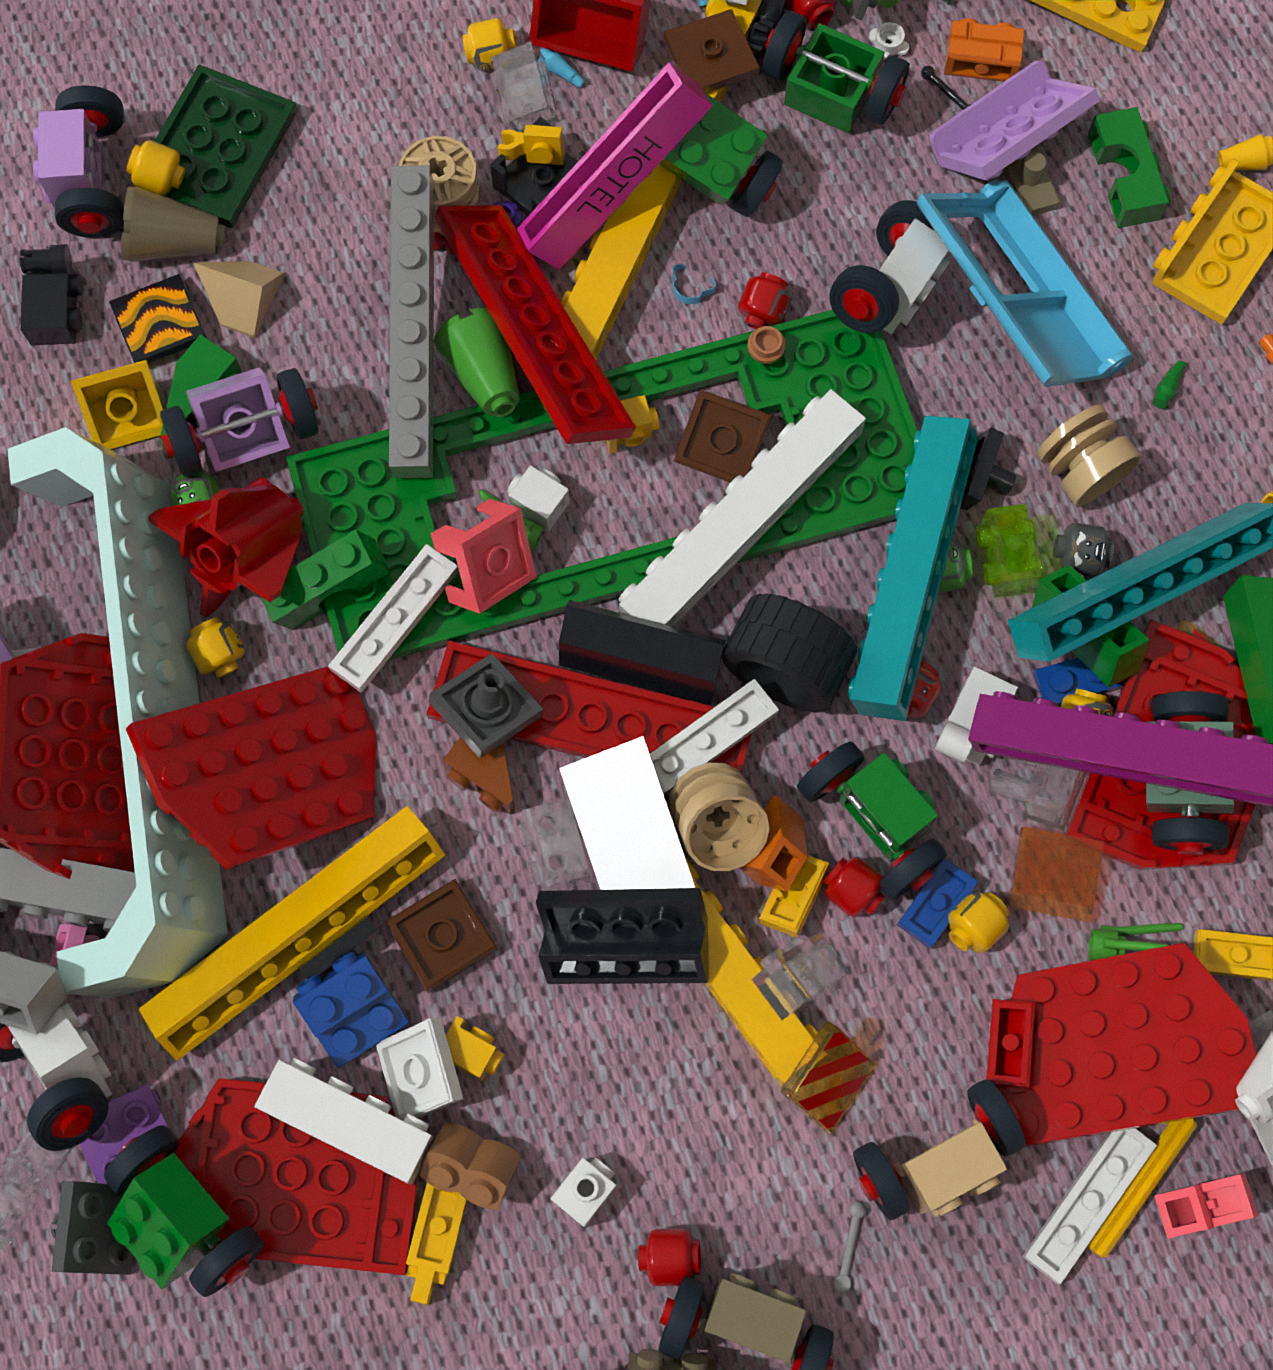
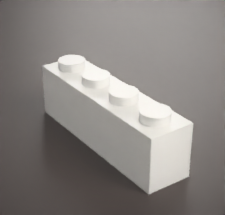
(344, 1121)

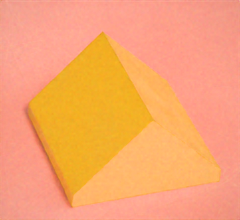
(121, 404)

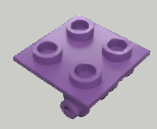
(126, 1119)

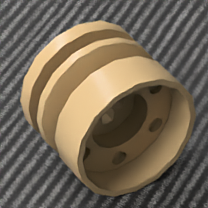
(451, 169)
(1084, 449)
(718, 817)

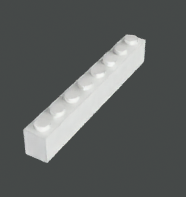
(745, 513)

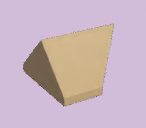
(239, 292)

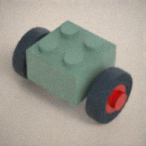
(1190, 832)

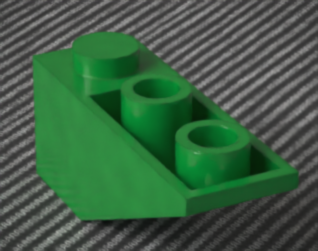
(198, 366)

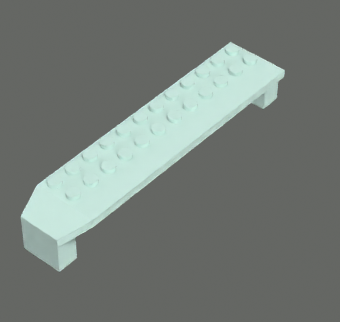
(178, 893)

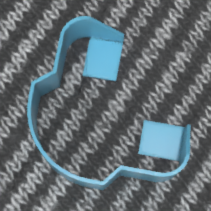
(688, 300)

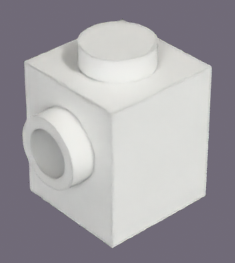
(539, 496)
(585, 1190)

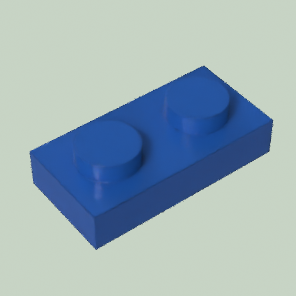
(1064, 677)
(930, 909)

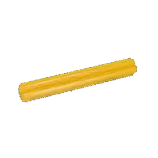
(1167, 1149)

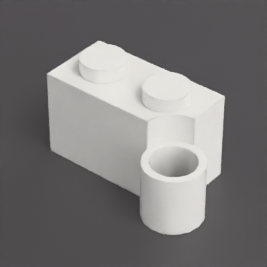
(954, 737)

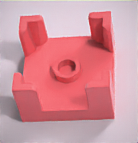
(490, 556)

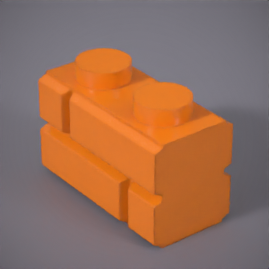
(983, 50)

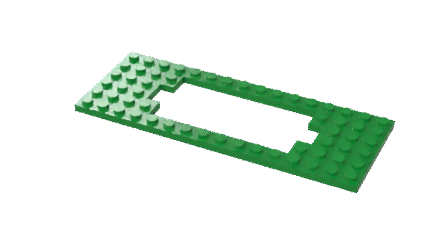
(353, 487)

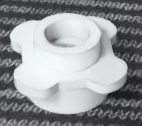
(892, 32)

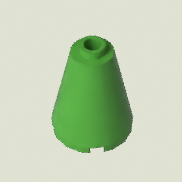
(480, 361)

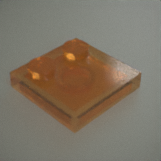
(1055, 874)

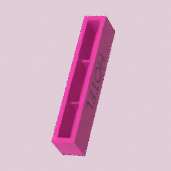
(614, 166)

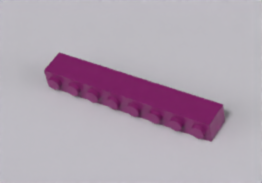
(1125, 747)

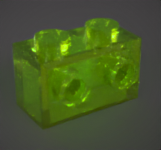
(1009, 550)

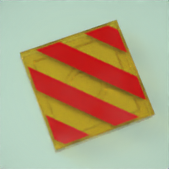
(828, 1077)

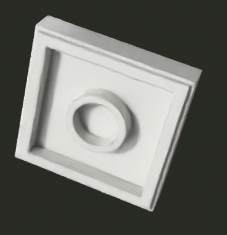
(419, 1069)

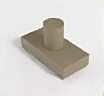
(1033, 182)

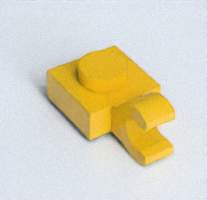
(538, 142)

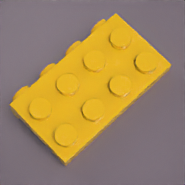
(1220, 245)

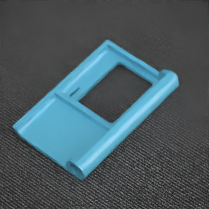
(1056, 325)

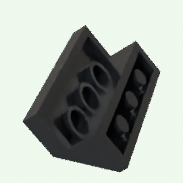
(640, 652)
(624, 936)

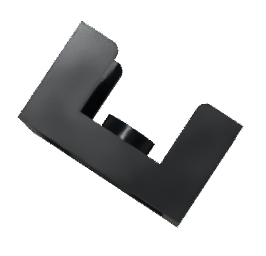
(528, 182)

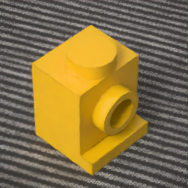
(645, 420)
(473, 1050)

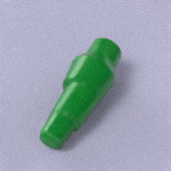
(1168, 386)

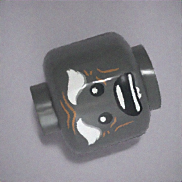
(1084, 548)

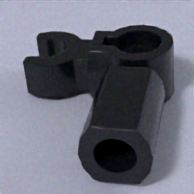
(770, 13)

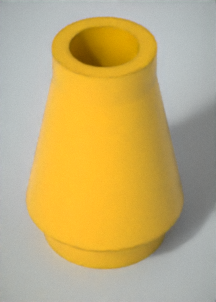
(1252, 154)

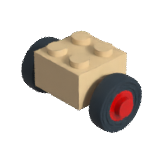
(950, 1168)

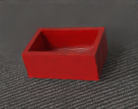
(592, 29)

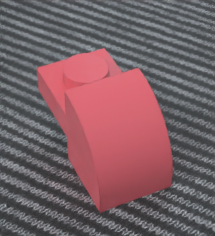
(1206, 1205)

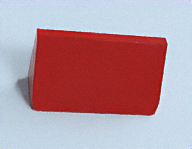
(1011, 1043)

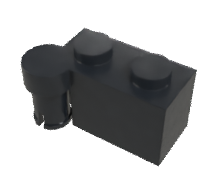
(50, 296)

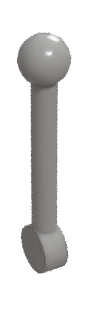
(842, 1282)

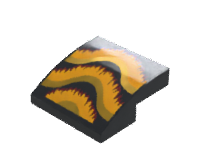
(157, 320)

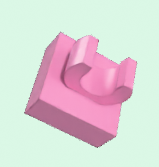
(68, 937)

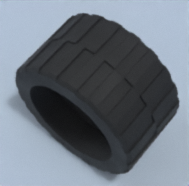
(790, 652)

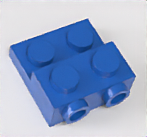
(349, 1008)

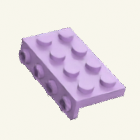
(1009, 122)

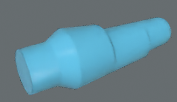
(559, 66)

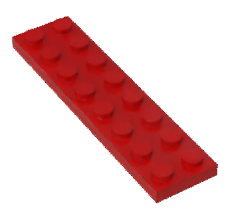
(535, 324)
(587, 712)

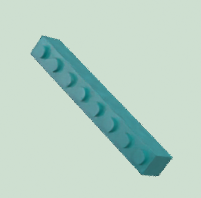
(913, 568)
(1143, 583)

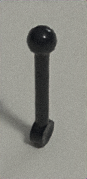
(928, 73)

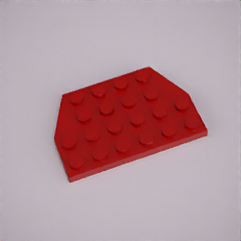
(63, 757)
(263, 765)
(1115, 807)
(1128, 1045)
(295, 1189)

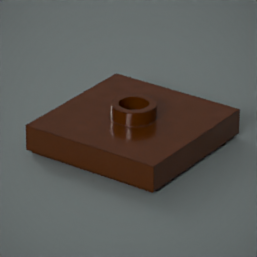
(712, 51)
(722, 437)
(441, 935)

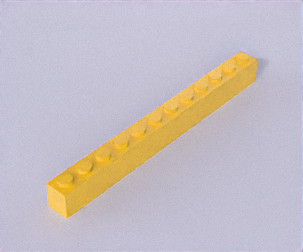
(630, 231)

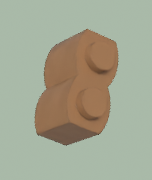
(470, 1165)

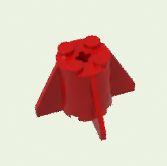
(236, 540)

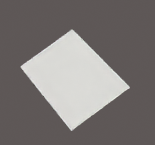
(626, 820)

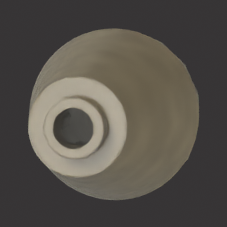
(166, 228)

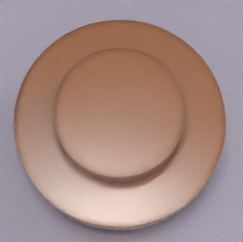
(766, 345)

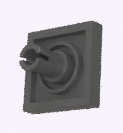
(485, 705)
(82, 1233)

